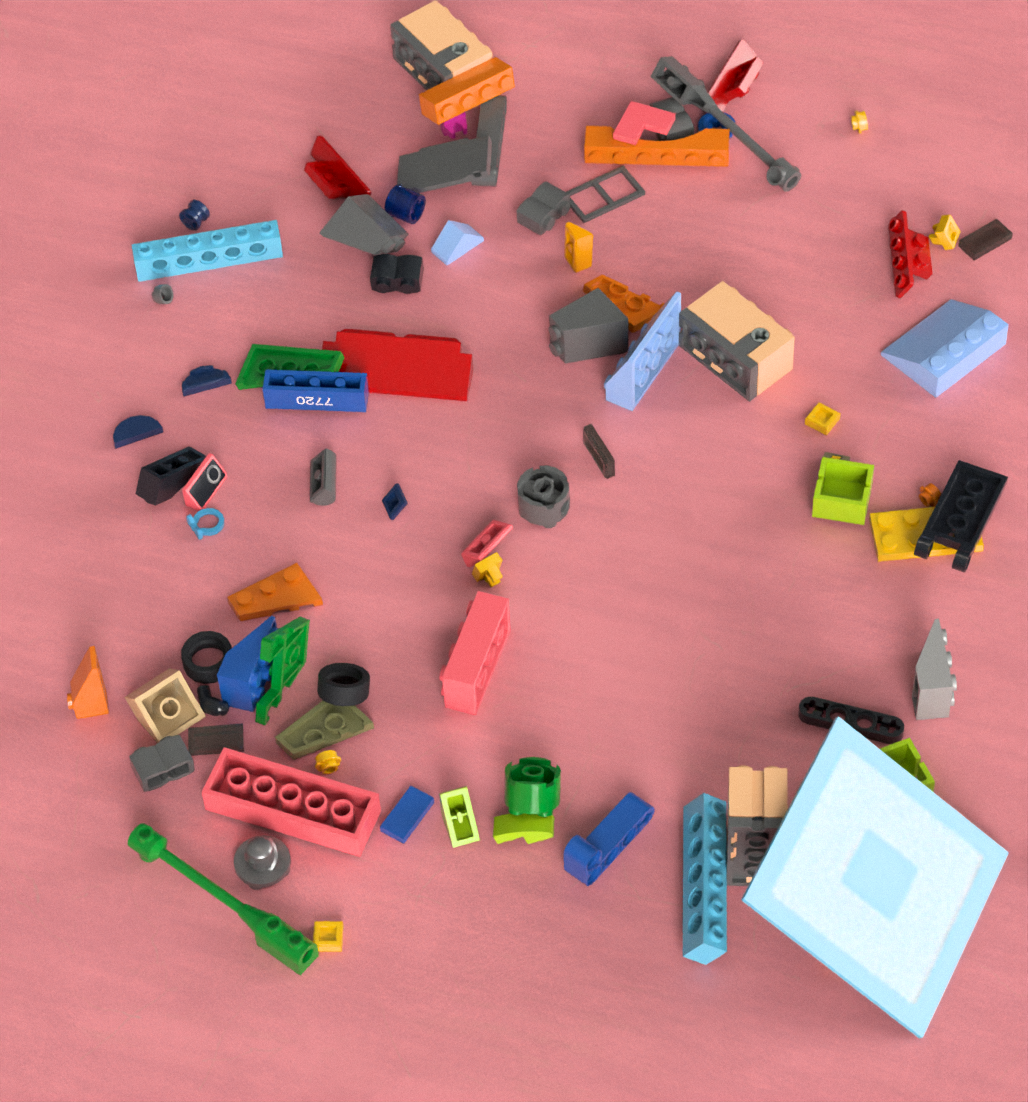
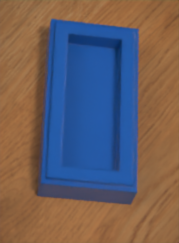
(407, 814)

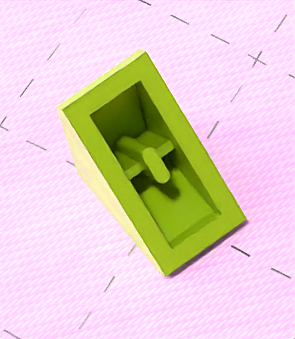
(458, 816)

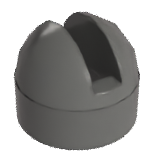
(163, 291)

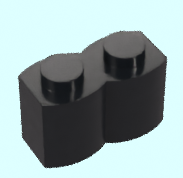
(396, 273)

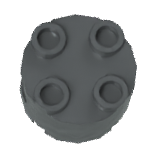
(543, 496)

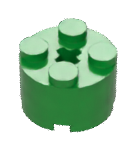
(532, 787)

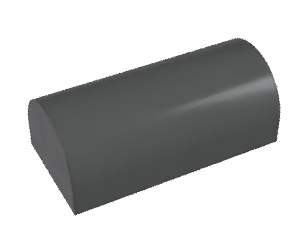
(323, 478)

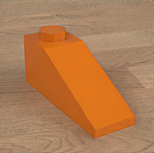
(88, 688)

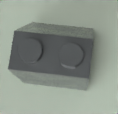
(365, 226)
(588, 329)

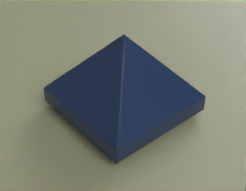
(394, 501)

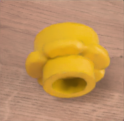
(859, 121)
(327, 762)

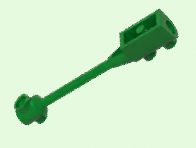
(270, 931)

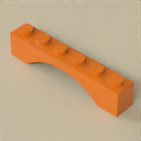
(704, 148)

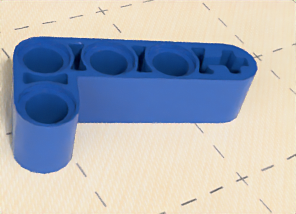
(591, 856)

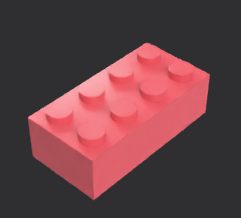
(475, 652)

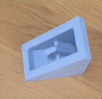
(455, 241)

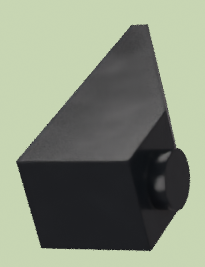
(167, 475)

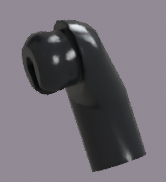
(209, 704)

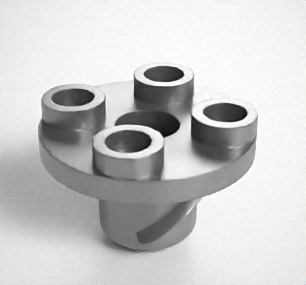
(262, 861)

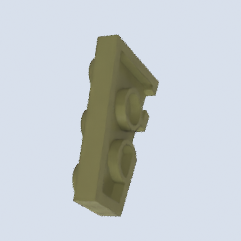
(321, 728)

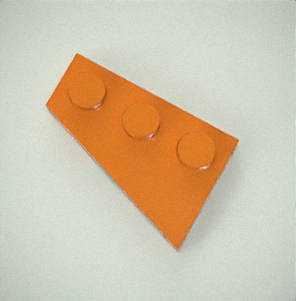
(635, 307)
(274, 593)

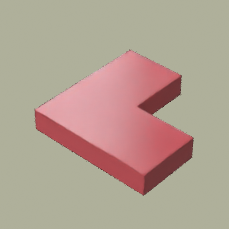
(641, 117)

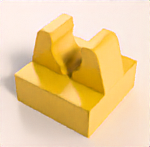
(945, 232)
(488, 570)

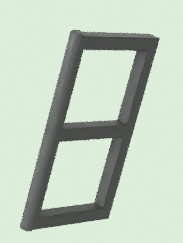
(611, 204)

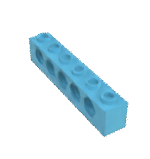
(207, 250)
(704, 879)

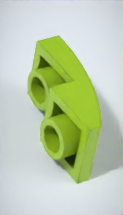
(530, 826)

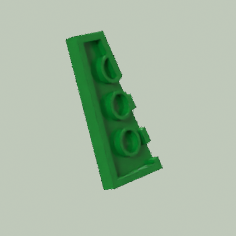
(284, 358)

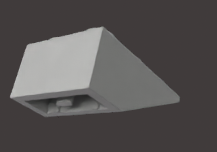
(932, 678)

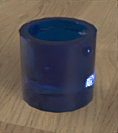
(405, 204)

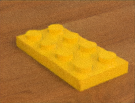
(898, 532)

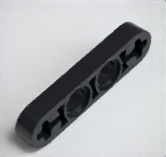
(852, 716)

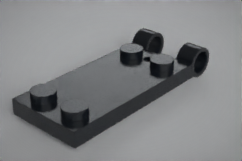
(962, 512)

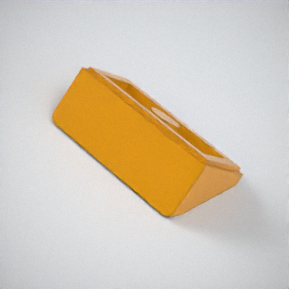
(578, 247)

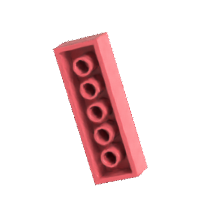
(291, 801)

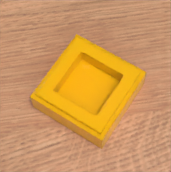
(822, 418)
(328, 935)

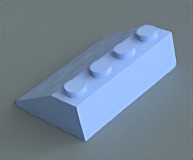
(947, 345)
(645, 356)

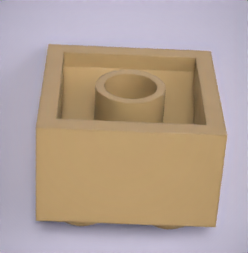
(165, 705)

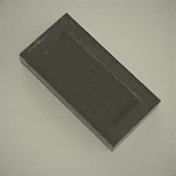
(985, 239)
(598, 451)
(213, 739)

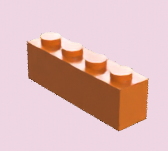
(466, 90)

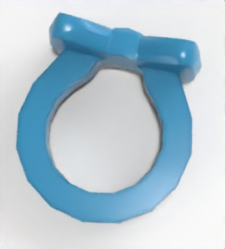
(200, 532)

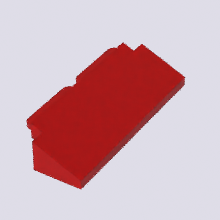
(406, 364)

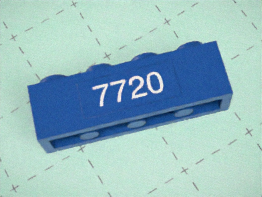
(315, 390)

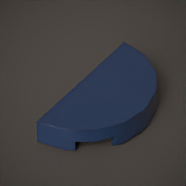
(204, 379)
(135, 429)

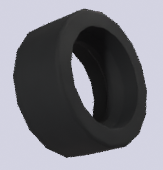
(200, 641)
(343, 684)

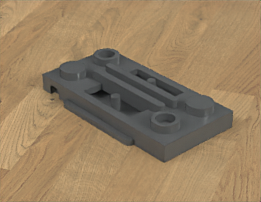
(445, 164)

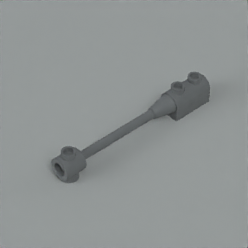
(689, 90)

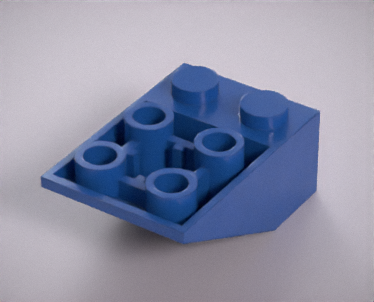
(243, 672)

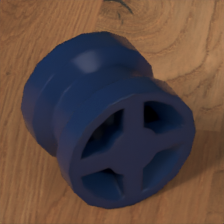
(194, 215)

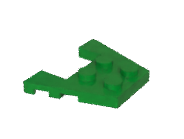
(289, 654)

